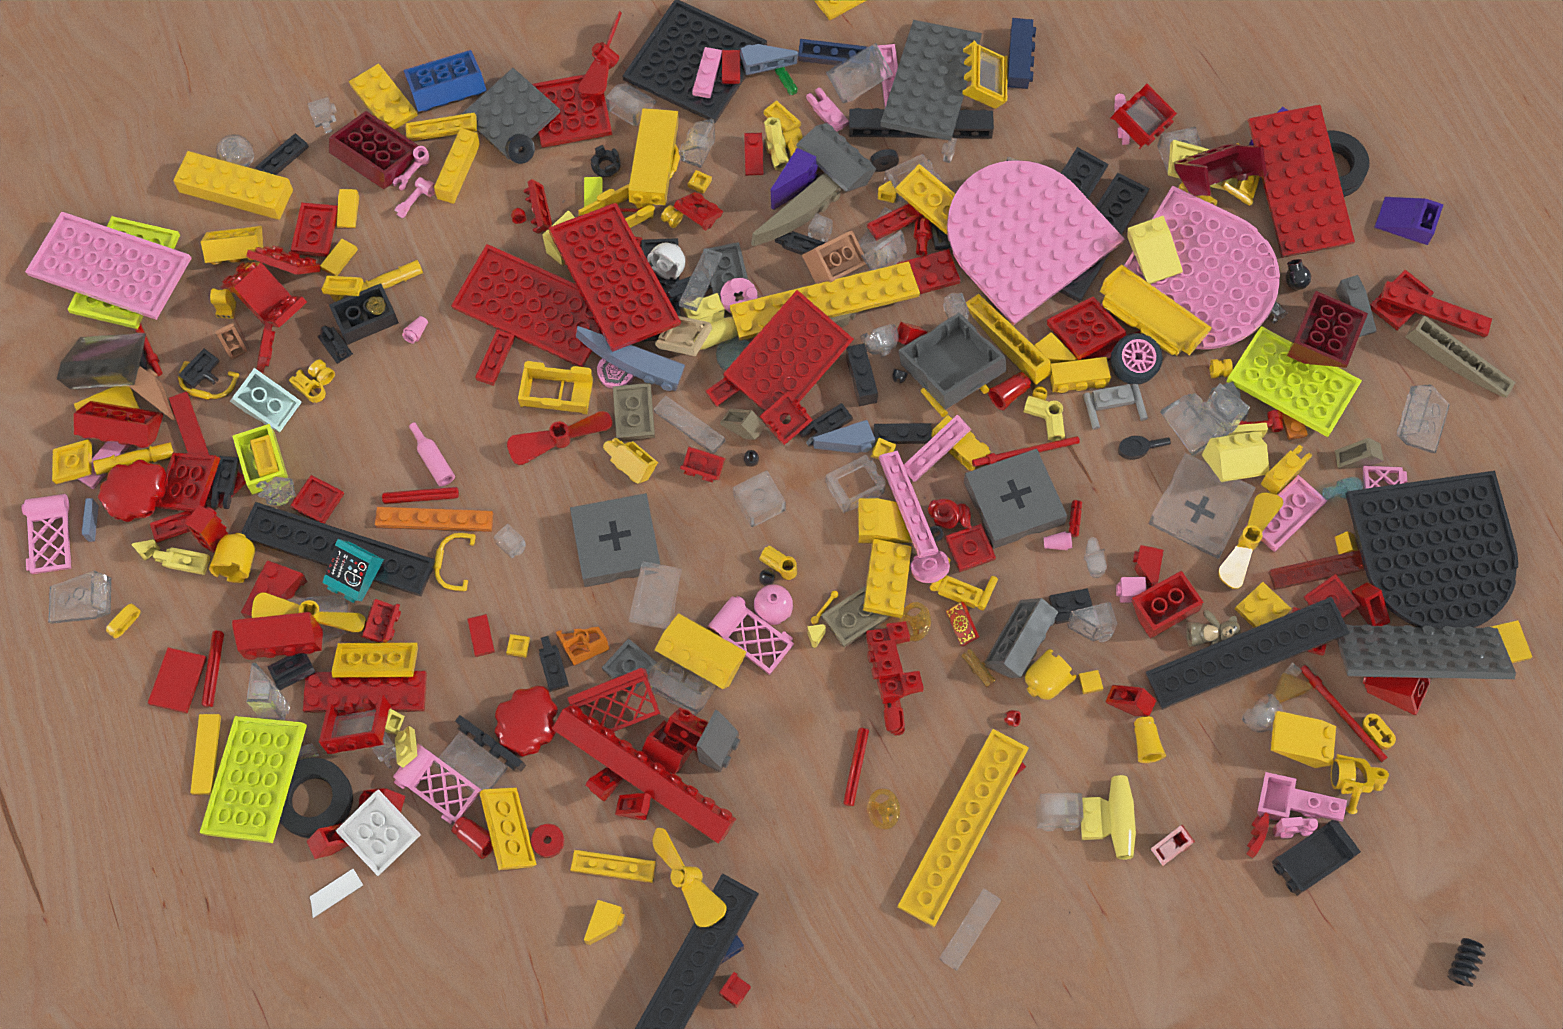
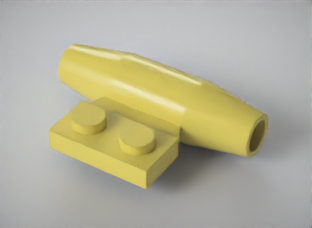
(712, 311)
(1112, 818)

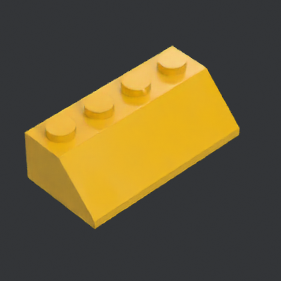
(701, 651)

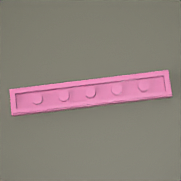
(908, 504)

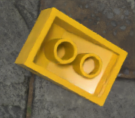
(881, 521)
(1303, 739)

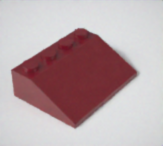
(372, 149)
(1327, 332)

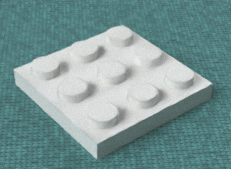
(378, 832)

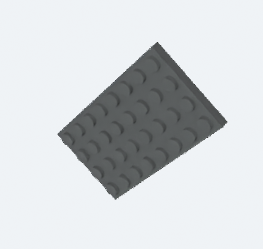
(929, 81)
(1425, 652)

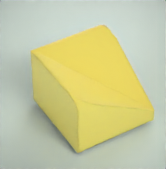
(146, 548)

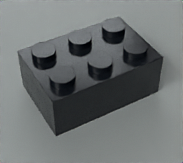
(356, 320)

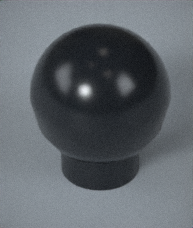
(1297, 275)

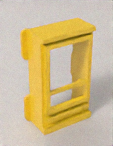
(618, 196)
(581, 392)

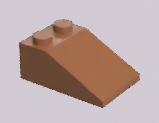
(834, 258)

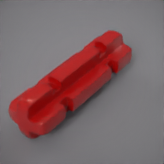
(1075, 518)

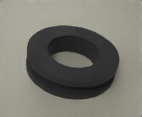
(1356, 156)
(338, 809)

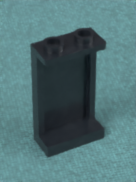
(1315, 857)

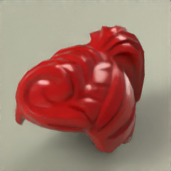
(948, 513)

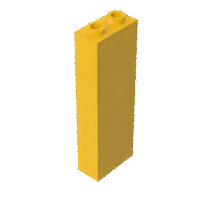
(653, 156)

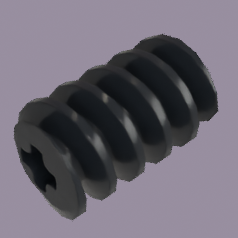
(1465, 962)

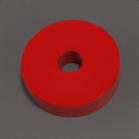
(547, 831)

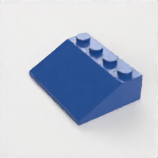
(445, 80)

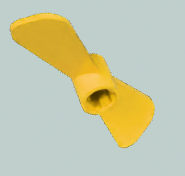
(1235, 566)
(270, 605)
(703, 903)

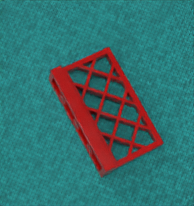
(613, 687)

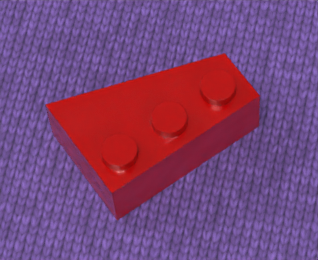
(274, 581)

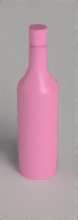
(432, 457)

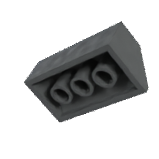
(837, 157)
(1021, 637)

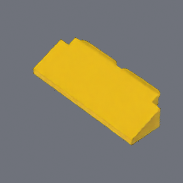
(1152, 312)

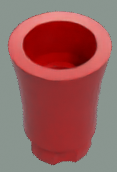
(1009, 390)
(473, 836)

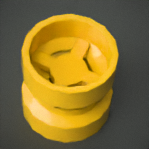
(1220, 368)
(321, 372)

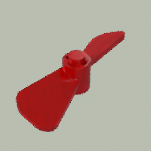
(596, 77)
(531, 445)

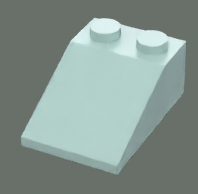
(265, 400)

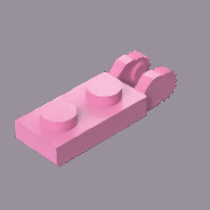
(1119, 102)
(827, 110)

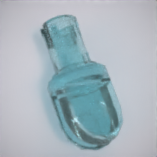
(1342, 487)

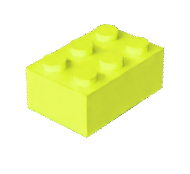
(247, 460)

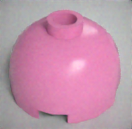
(773, 604)

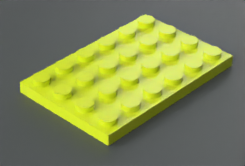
(103, 311)
(1300, 390)
(253, 779)

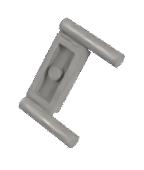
(1113, 398)

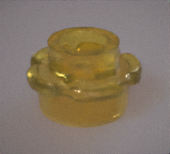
(378, 309)

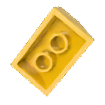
(230, 244)

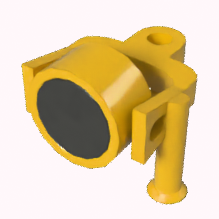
(1344, 777)

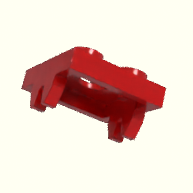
(704, 215)
(798, 415)

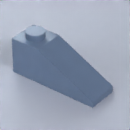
(763, 58)
(851, 439)

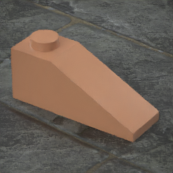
(231, 341)
(152, 391)

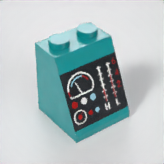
(351, 570)

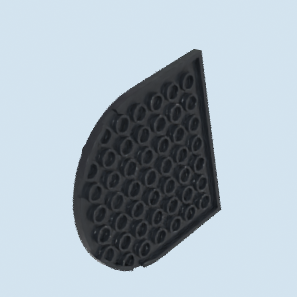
(1437, 548)

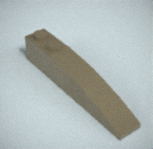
(799, 210)
(1458, 357)

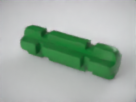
(786, 80)

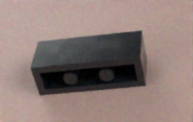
(861, 374)

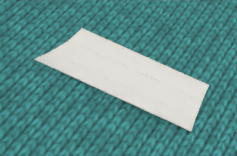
(334, 892)

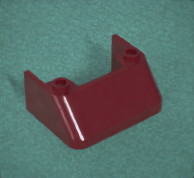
(1220, 164)

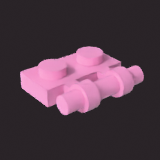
(1289, 826)

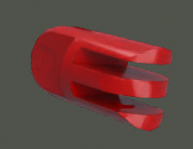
(894, 718)

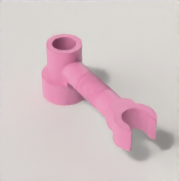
(421, 158)
(423, 187)

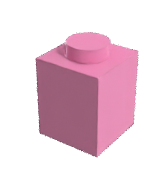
(1129, 588)

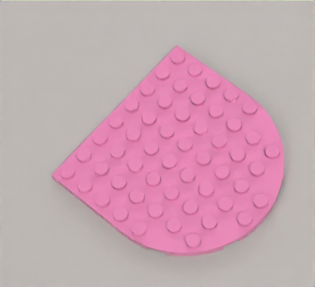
(1025, 234)
(1226, 268)

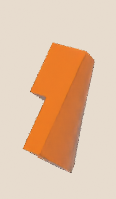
(583, 644)

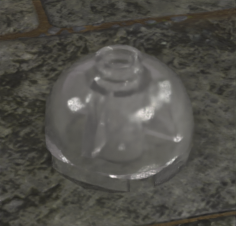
(235, 150)
(881, 340)
(1263, 714)

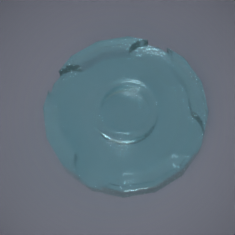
(729, 351)

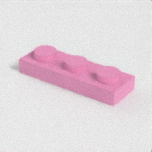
(707, 72)

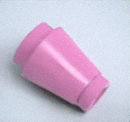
(414, 330)
(1058, 541)

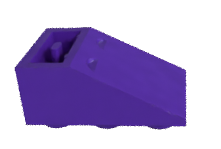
(1409, 218)

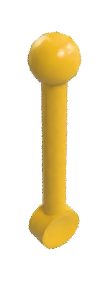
(815, 619)

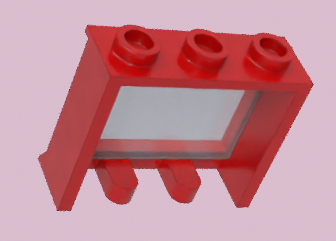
(1144, 116)
(355, 727)

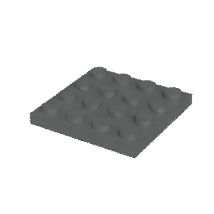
(511, 109)

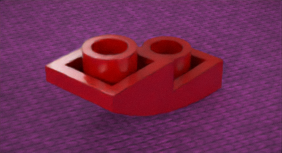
(1260, 831)

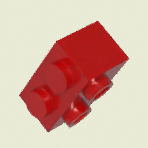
(685, 727)

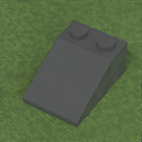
(717, 742)

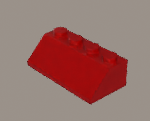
(117, 424)
(277, 635)

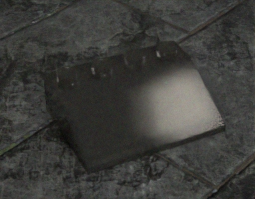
(102, 361)

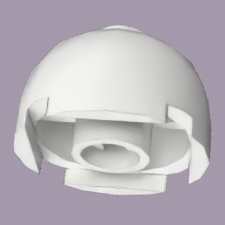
(667, 260)

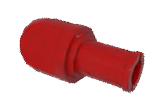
(922, 234)

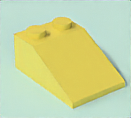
(1154, 250)

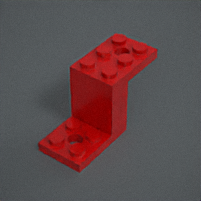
(263, 293)

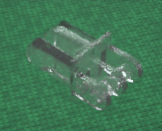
(1095, 558)

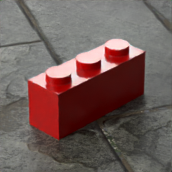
(206, 527)

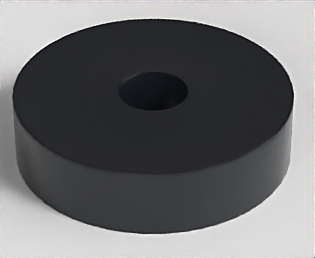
(514, 143)
(884, 160)

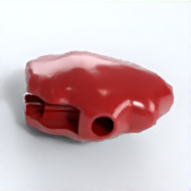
(133, 490)
(526, 720)

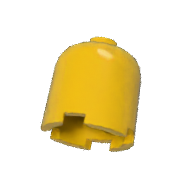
(233, 558)
(1048, 676)

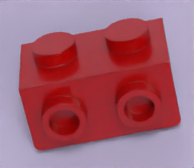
(703, 464)
(381, 621)

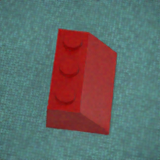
(1166, 604)

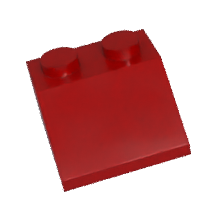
(666, 750)

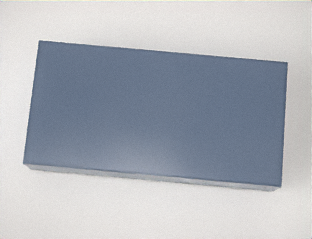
(90, 519)

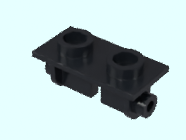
(334, 344)

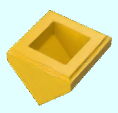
(887, 192)
(1346, 542)

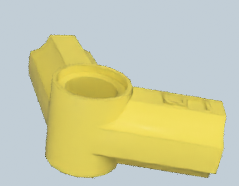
(775, 143)
(1054, 422)

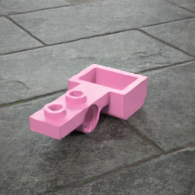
(1280, 797)

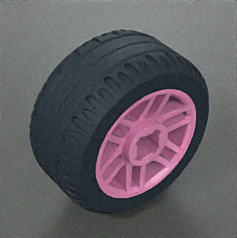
(1140, 347)

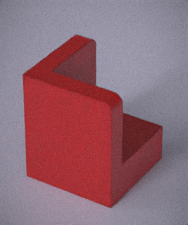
(909, 332)
(735, 990)

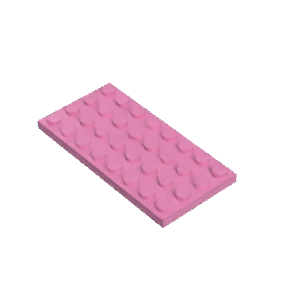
(108, 265)

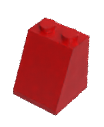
(1401, 692)

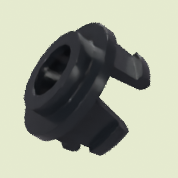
(602, 155)

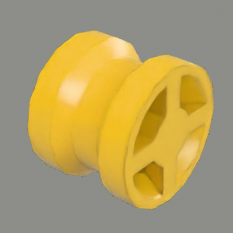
(672, 216)

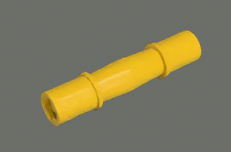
(396, 276)
(153, 453)

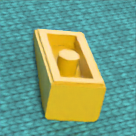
(347, 208)

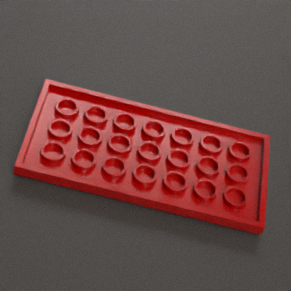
(1302, 181)
(614, 277)
(527, 304)

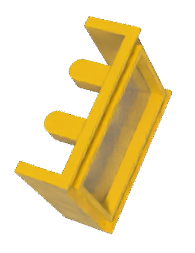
(987, 75)

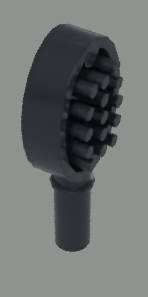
(1138, 446)

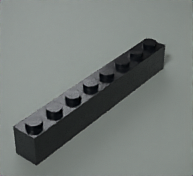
(970, 124)

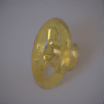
(919, 622)
(889, 808)

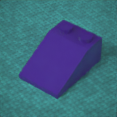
(794, 178)

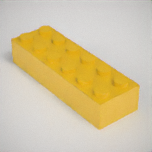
(233, 185)

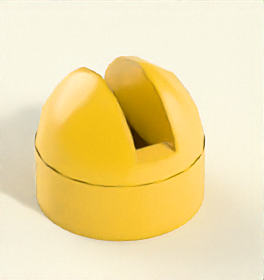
(1039, 395)

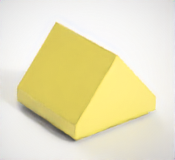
(816, 634)
(394, 722)

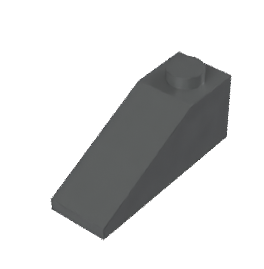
(1354, 294)

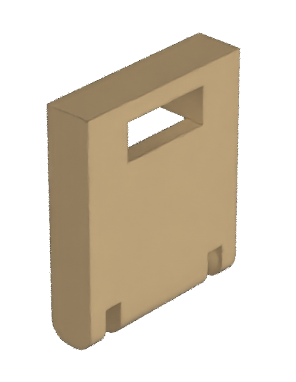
(682, 337)

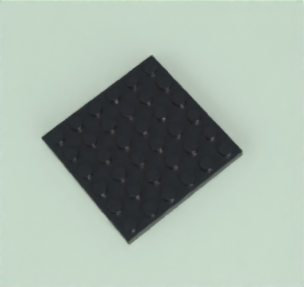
(673, 54)

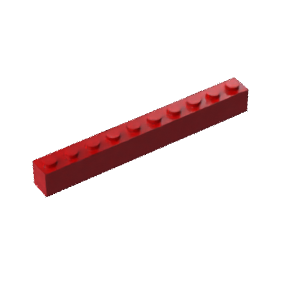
(644, 773)

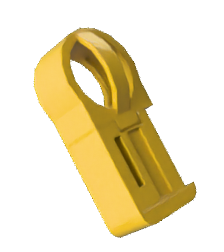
(305, 386)

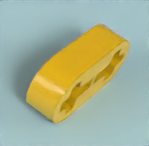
(123, 620)
(1379, 731)

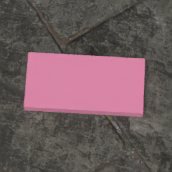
(1299, 505)

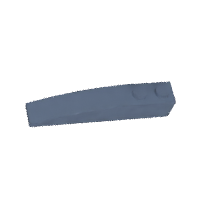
(635, 361)

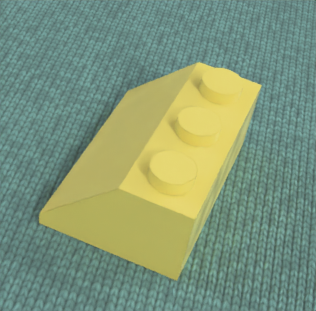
(1237, 456)

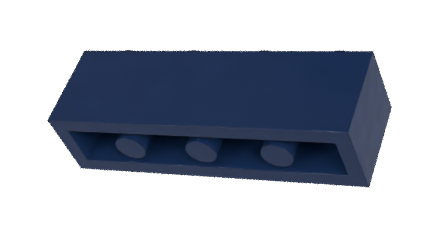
(826, 52)
(1020, 53)

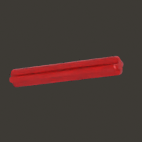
(420, 495)
(212, 668)
(856, 766)

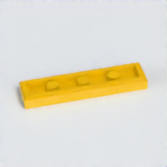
(440, 126)
(205, 754)
(613, 866)

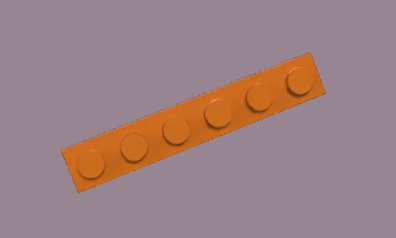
(434, 519)

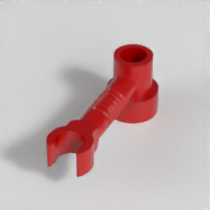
(1274, 421)

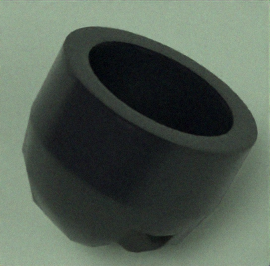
(902, 375)
(755, 458)
(934, 529)
(765, 580)

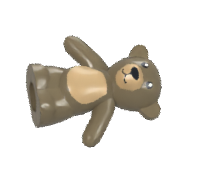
(1215, 632)

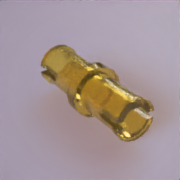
(978, 668)

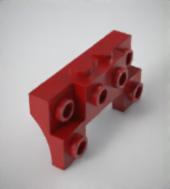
(886, 663)

